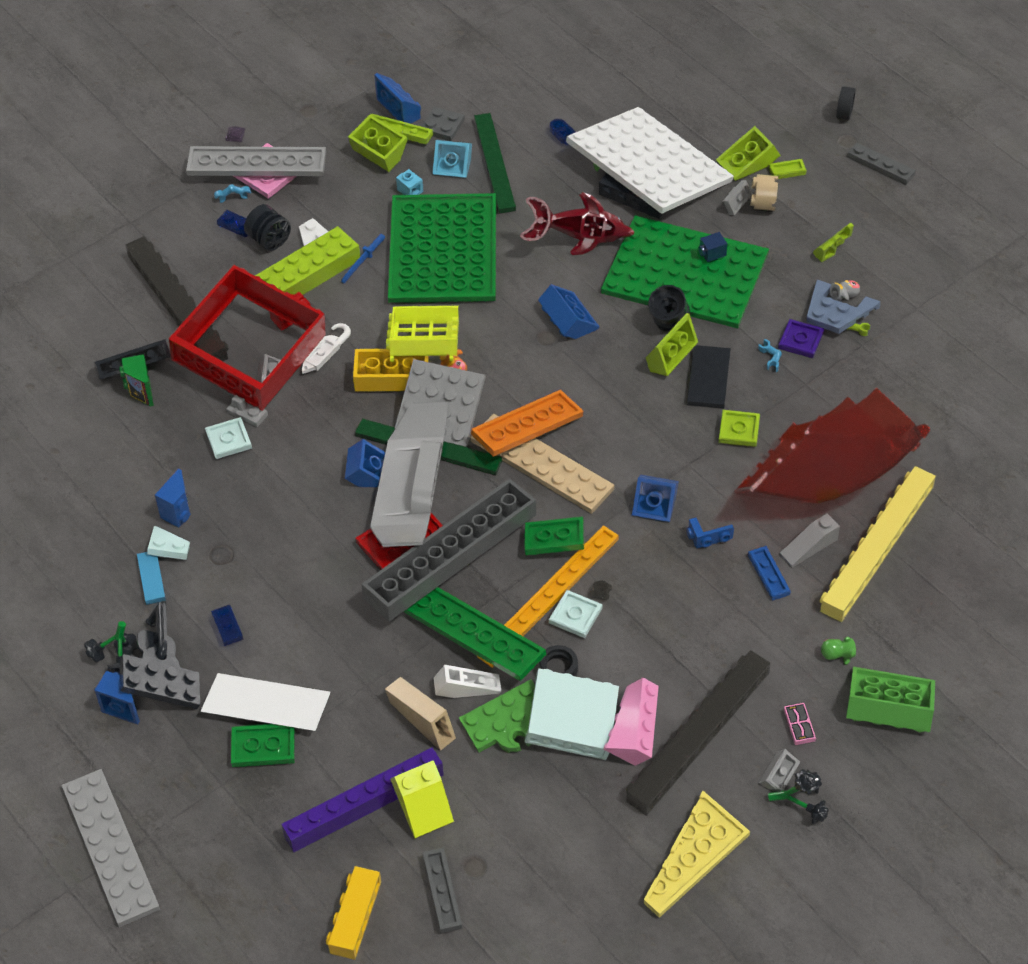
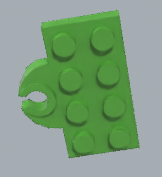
(501, 719)

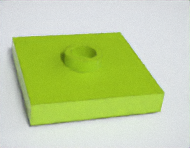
(739, 428)

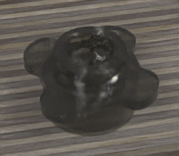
(601, 585)

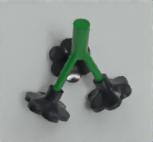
(124, 644)

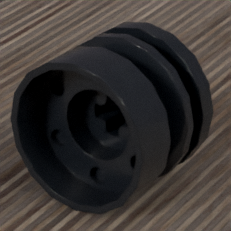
(267, 227)
(663, 301)

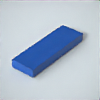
(769, 573)

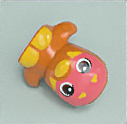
(456, 363)

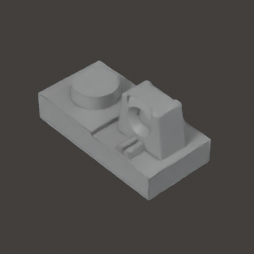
(737, 197)
(246, 411)

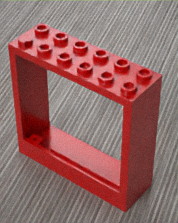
(268, 296)

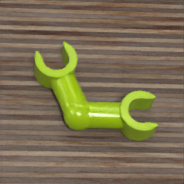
(860, 328)

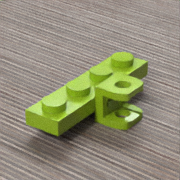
(412, 132)

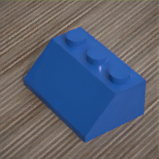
(396, 99)
(567, 312)

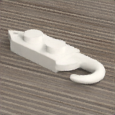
(325, 349)

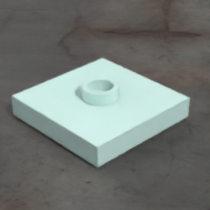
(228, 438)
(575, 613)

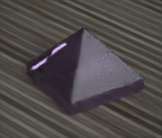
(235, 134)

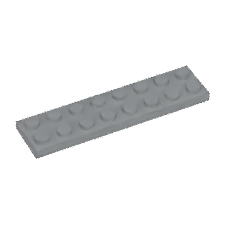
(256, 161)
(110, 848)

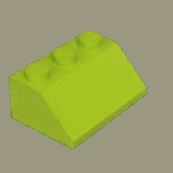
(378, 142)
(673, 347)

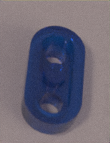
(561, 130)

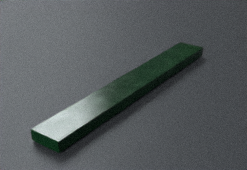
(495, 163)
(450, 452)

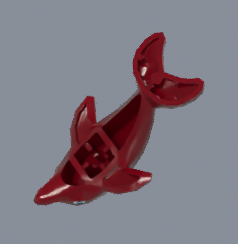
(588, 224)

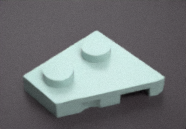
(167, 544)

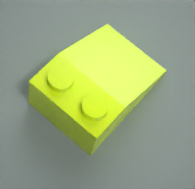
(423, 799)

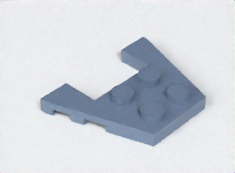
(834, 314)

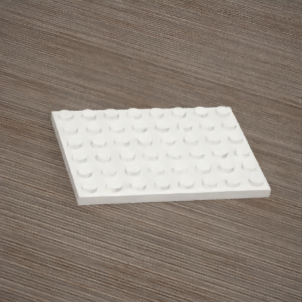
(649, 159)

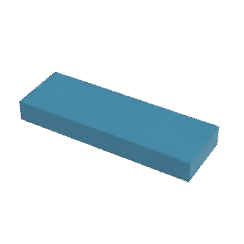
(151, 578)

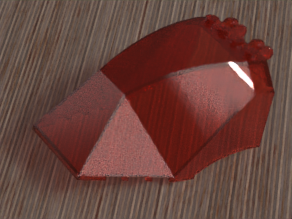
(836, 452)

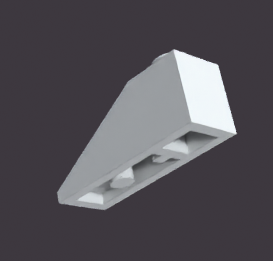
(464, 682)

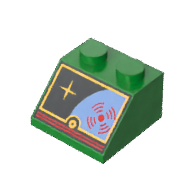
(137, 379)

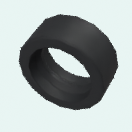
(846, 102)
(560, 651)

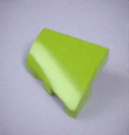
(829, 247)

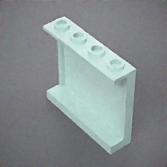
(572, 713)

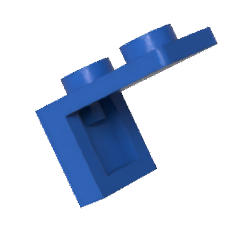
(707, 538)

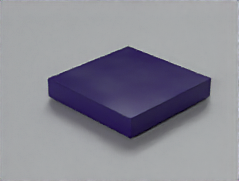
(801, 338)

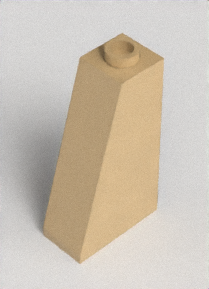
(422, 712)

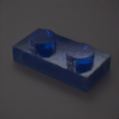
(232, 222)
(227, 625)

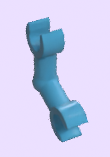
(232, 189)
(776, 354)

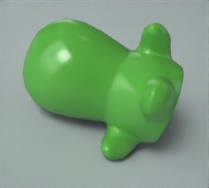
(835, 648)

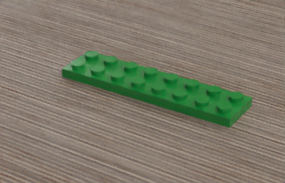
(477, 633)

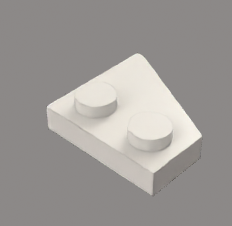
(311, 230)

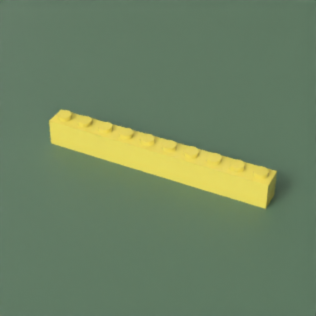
(877, 544)

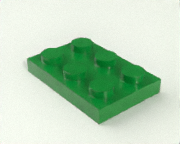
(554, 536)
(262, 745)

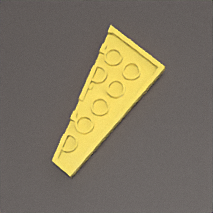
(700, 846)

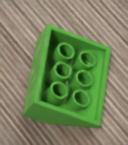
(891, 699)

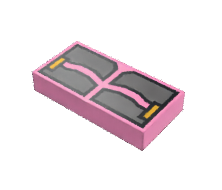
(799, 724)

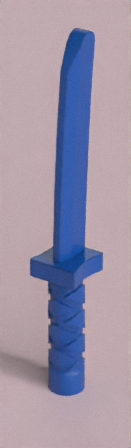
(367, 252)

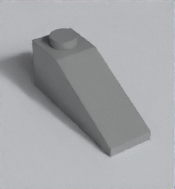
(811, 540)

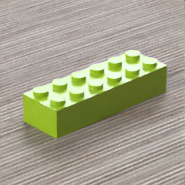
(313, 263)

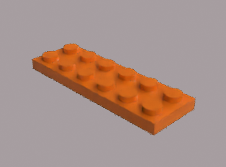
(526, 422)

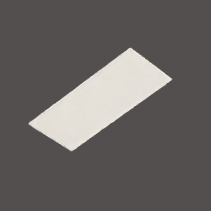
(266, 701)

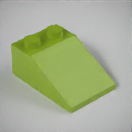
(748, 154)

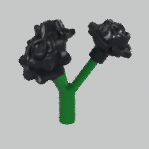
(806, 783)

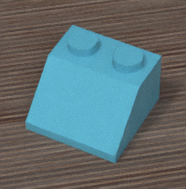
(452, 158)

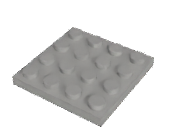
(442, 383)

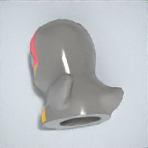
(845, 289)

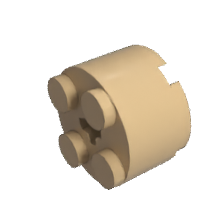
(765, 192)

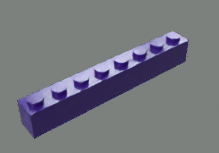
(351, 804)

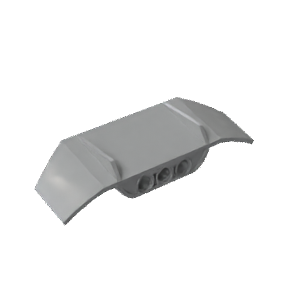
(410, 476)

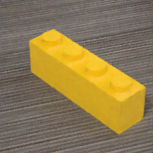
(354, 912)

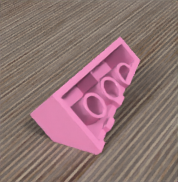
(635, 723)

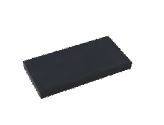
(709, 376)

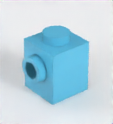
(409, 183)

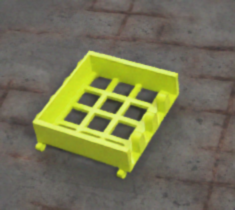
(423, 345)

